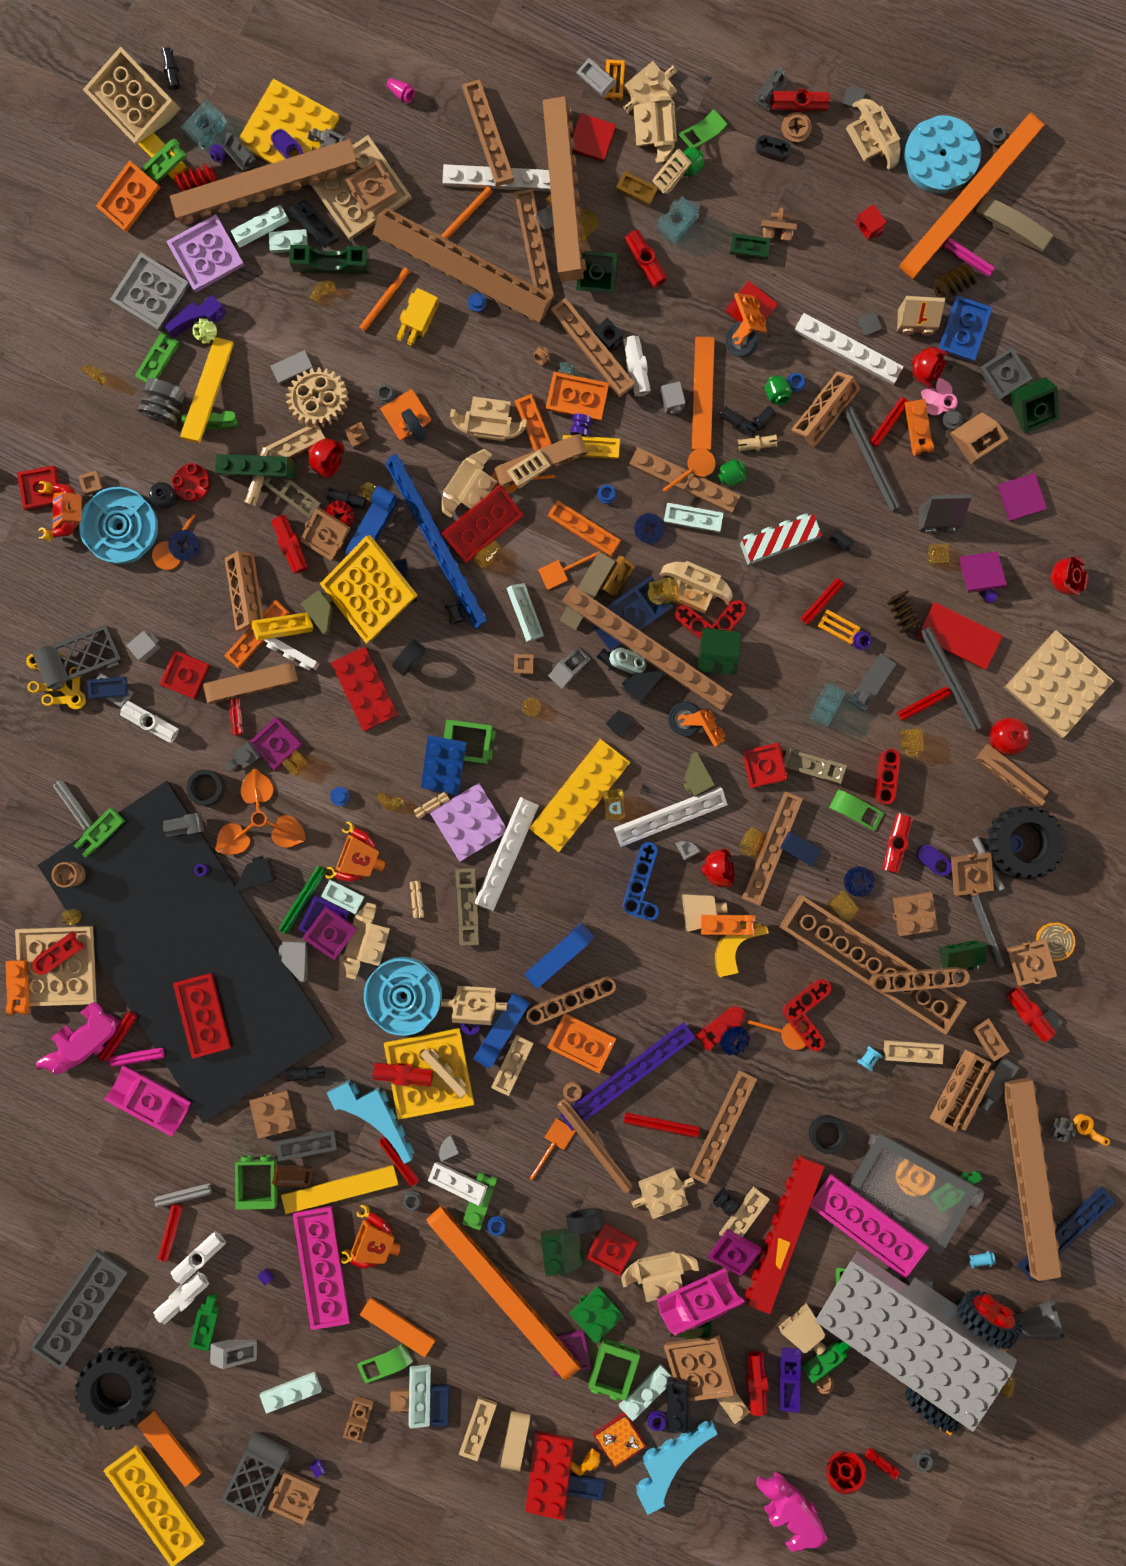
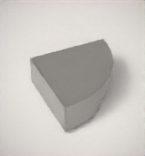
(687, 849)
(448, 1148)

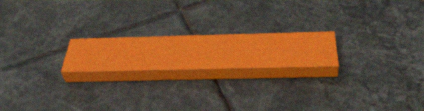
(702, 393)

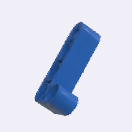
(376, 518)
(643, 879)
(559, 955)
(501, 1031)

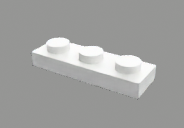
(292, 654)
(457, 1183)

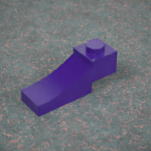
(192, 313)
(790, 1380)

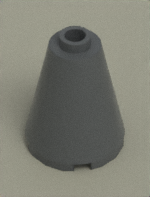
(1041, 1322)

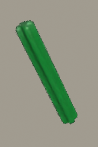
(302, 900)

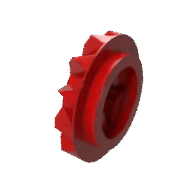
(341, 507)

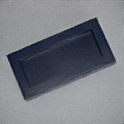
(107, 688)
(800, 849)
(439, 1404)
(586, 1487)

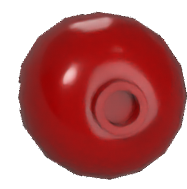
(929, 365)
(325, 457)
(1069, 576)
(1009, 736)
(719, 869)
(845, 1472)

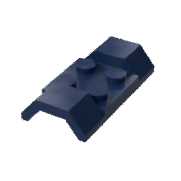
(635, 609)

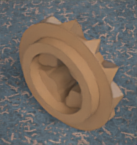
(802, 122)

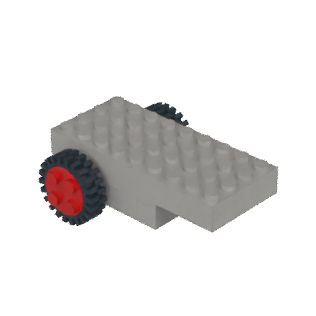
(934, 1347)

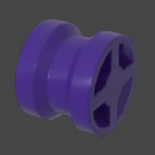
(474, 1028)

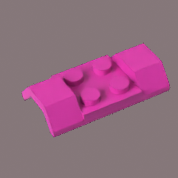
(148, 1101)
(698, 1302)

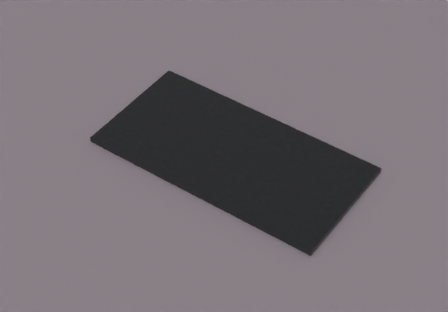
(169, 925)

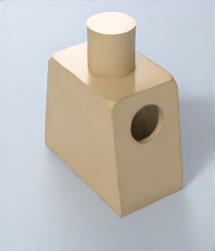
(699, 905)
(804, 1331)

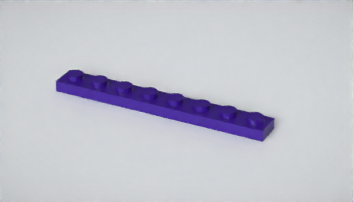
(632, 1073)

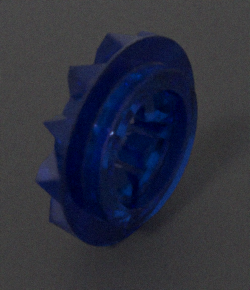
(650, 519)
(192, 541)
(851, 885)
(729, 1037)

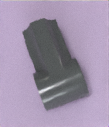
(187, 825)

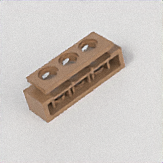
(969, 1101)

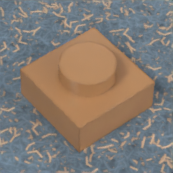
(90, 483)
(523, 663)
(399, 1399)

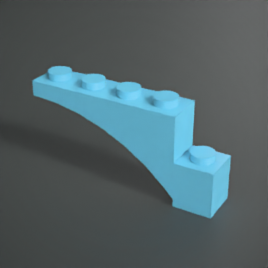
(375, 1110)
(666, 1460)

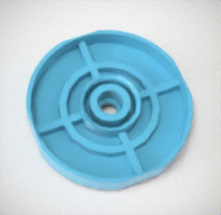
(936, 172)
(100, 523)
(391, 1011)

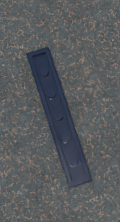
(1077, 1223)

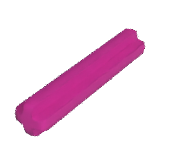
(969, 257)
(136, 1057)

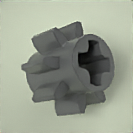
(1063, 1129)

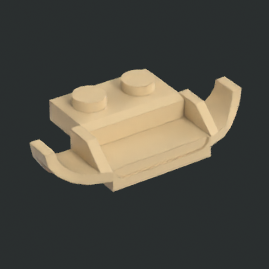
(656, 122)
(874, 133)
(488, 420)
(468, 483)
(697, 585)
(366, 943)
(659, 1273)

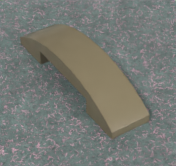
(813, 765)
(466, 906)

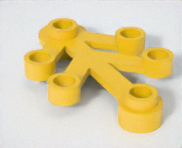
(70, 694)

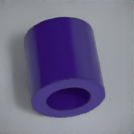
(990, 595)
(205, 867)
(265, 1276)
(317, 1468)

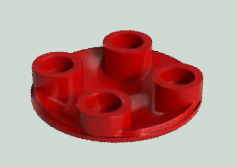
(191, 482)

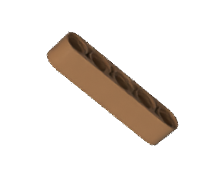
(555, 454)
(250, 683)
(928, 979)
(561, 1000)

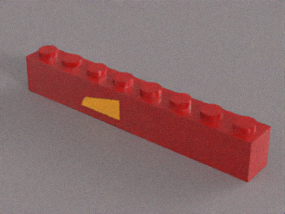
(784, 1233)

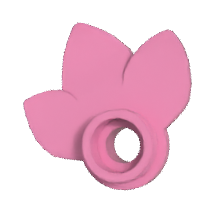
(937, 396)

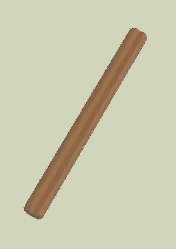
(594, 1145)

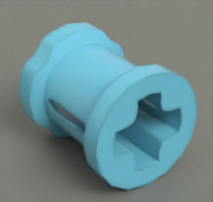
(870, 1058)

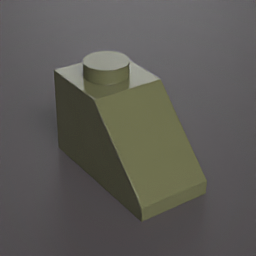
(319, 610)
(696, 776)

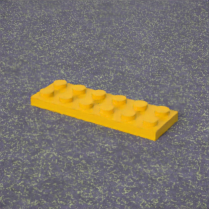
(579, 795)
(154, 1505)

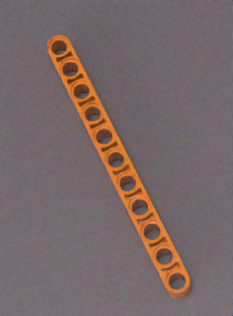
(971, 195)
(503, 1293)

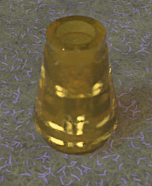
(487, 555)

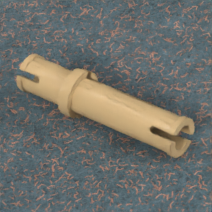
(257, 482)

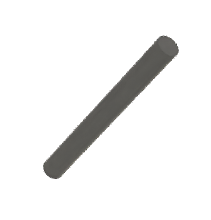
(988, 931)

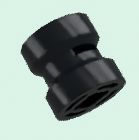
(726, 1202)

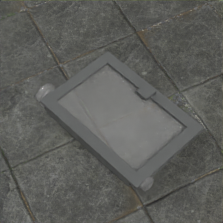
(914, 1191)

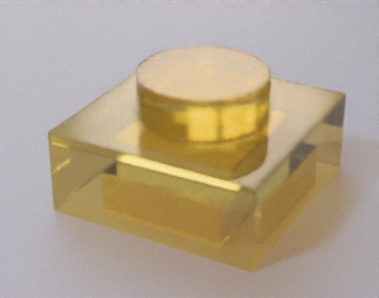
(94, 373)
(938, 553)

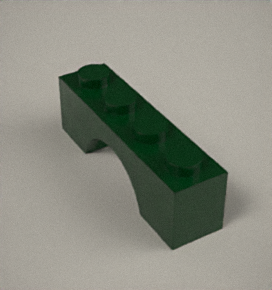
(349, 260)
(252, 465)

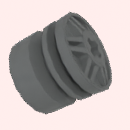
(161, 403)

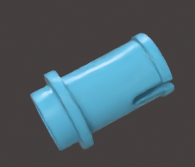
(982, 1259)

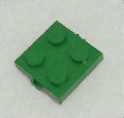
(596, 1314)

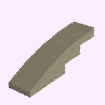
(1015, 223)
(292, 495)
(590, 585)

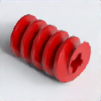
(197, 178)

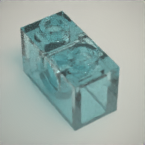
(204, 115)
(674, 231)
(827, 705)

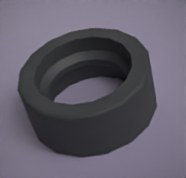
(408, 657)
(190, 787)
(813, 1134)
(585, 1221)

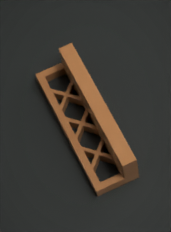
(829, 409)
(246, 589)
(1012, 775)

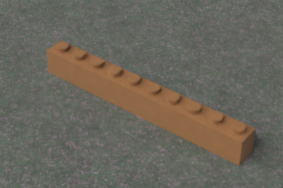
(265, 182)
(563, 191)
(462, 265)
(646, 648)
(1032, 1179)

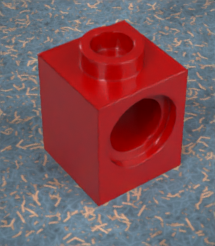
(871, 222)

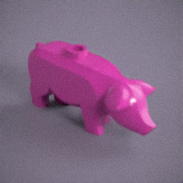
(80, 1044)
(792, 1509)

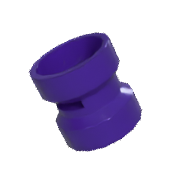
(581, 424)

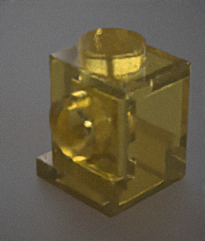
(666, 586)
(912, 741)

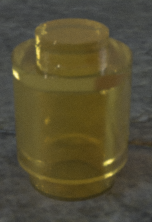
(751, 841)

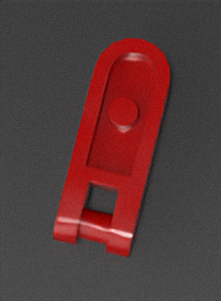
(57, 954)
(730, 1018)

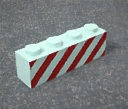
(780, 539)

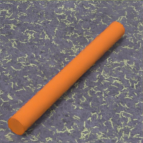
(467, 213)
(384, 299)

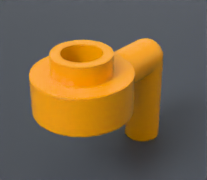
(1087, 1128)
(590, 1462)

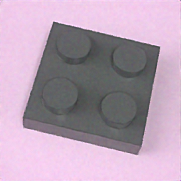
(1005, 373)

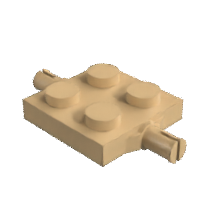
(639, 87)
(474, 1005)
(663, 1193)

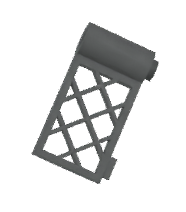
(53, 669)
(269, 1454)

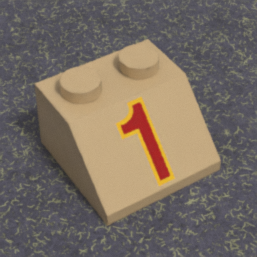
(920, 315)

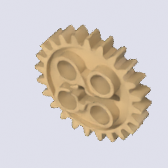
(310, 384)

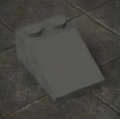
(943, 513)

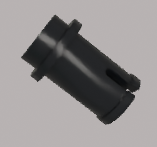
(763, 418)
(842, 540)
(604, 656)

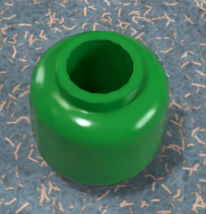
(696, 157)
(778, 390)
(732, 473)

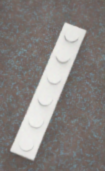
(482, 178)
(848, 349)
(670, 816)
(506, 854)

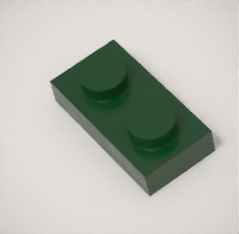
(750, 246)

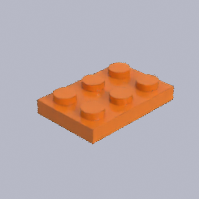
(128, 196)
(577, 395)
(581, 1042)

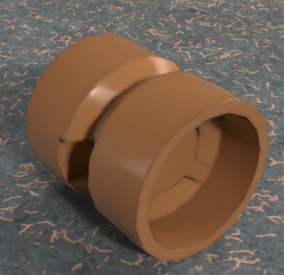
(68, 874)

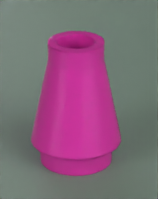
(401, 90)

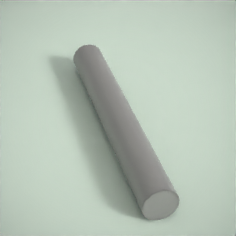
(981, 849)

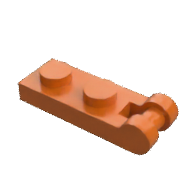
(919, 426)
(727, 925)
(17, 987)

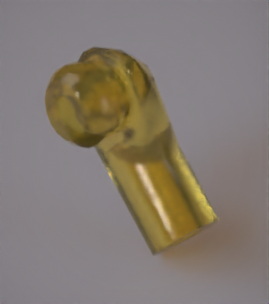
(322, 288)
(390, 803)
(1009, 1387)

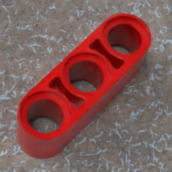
(893, 769)

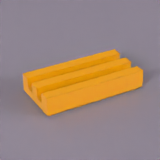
(613, 94)
(824, 619)

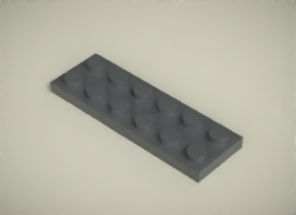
(79, 1309)

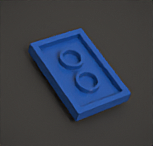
(965, 328)
(443, 764)

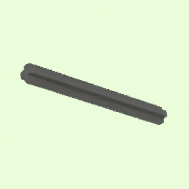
(871, 458)
(951, 679)

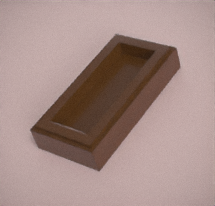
(292, 1175)

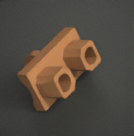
(770, 226)

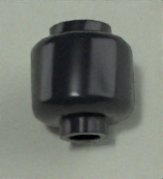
(162, 495)

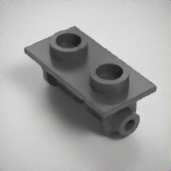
(775, 82)
(242, 156)

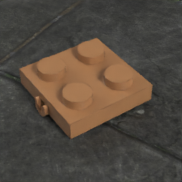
(371, 186)
(324, 534)
(972, 874)
(915, 913)
(1032, 962)
(272, 1114)
(294, 1497)

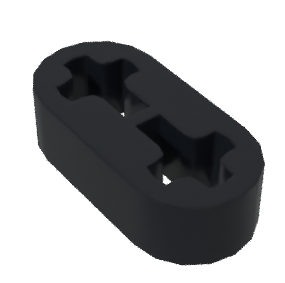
(773, 148)

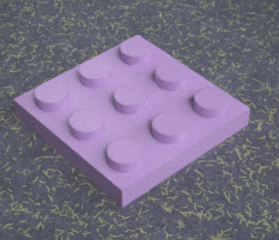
(205, 253)
(469, 822)

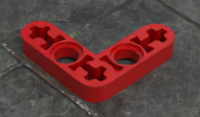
(690, 612)
(800, 1015)

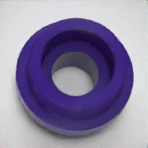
(217, 153)
(866, 640)
(657, 1426)

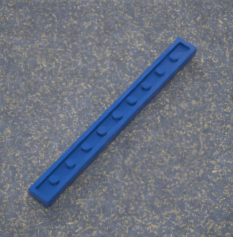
(435, 541)

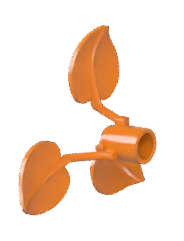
(286, 831)

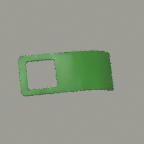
(705, 129)
(853, 808)
(388, 1362)

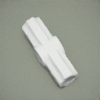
(636, 365)
(139, 716)
(191, 1265)
(181, 1298)

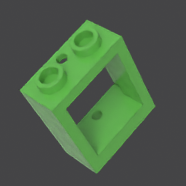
(490, 737)
(254, 1202)
(620, 1350)

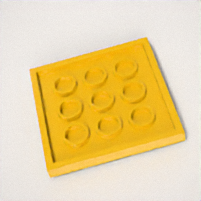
(287, 111)
(368, 589)
(423, 1100)

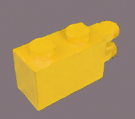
(418, 315)

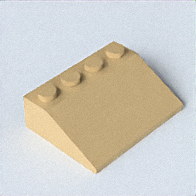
(131, 97)

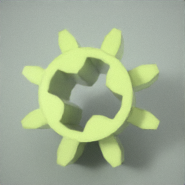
(204, 330)

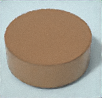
(572, 1091)

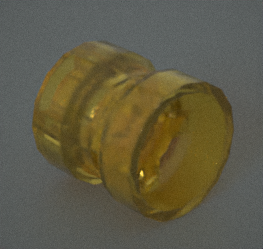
(298, 759)

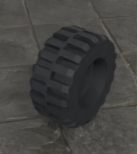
(1050, 846)
(100, 1408)

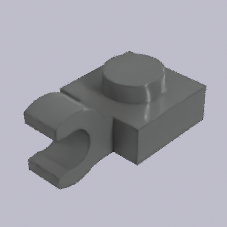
(326, 137)
(244, 756)

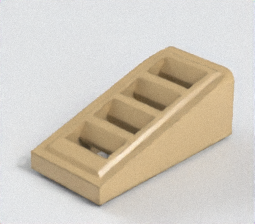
(663, 180)
(525, 463)

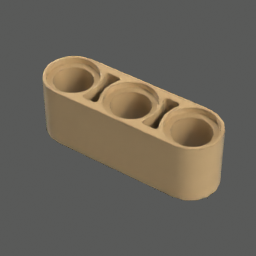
(515, 1441)

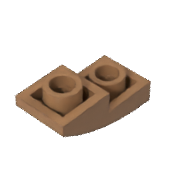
(358, 1419)

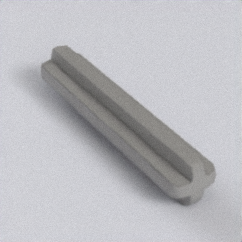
(73, 805)
(183, 1195)

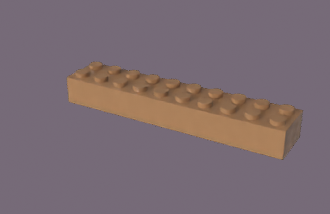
(865, 958)

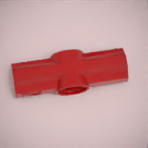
(788, 100)
(640, 249)
(289, 544)
(900, 830)
(1030, 1014)
(402, 1074)
(757, 1383)

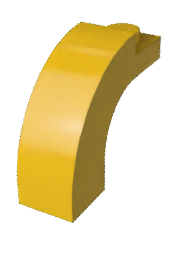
(727, 947)

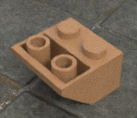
(979, 437)

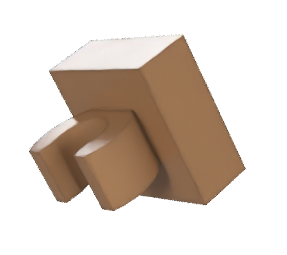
(357, 435)

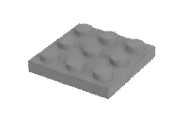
(150, 291)

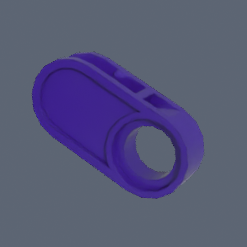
(284, 143)
(931, 857)

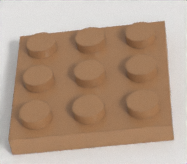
(703, 1365)

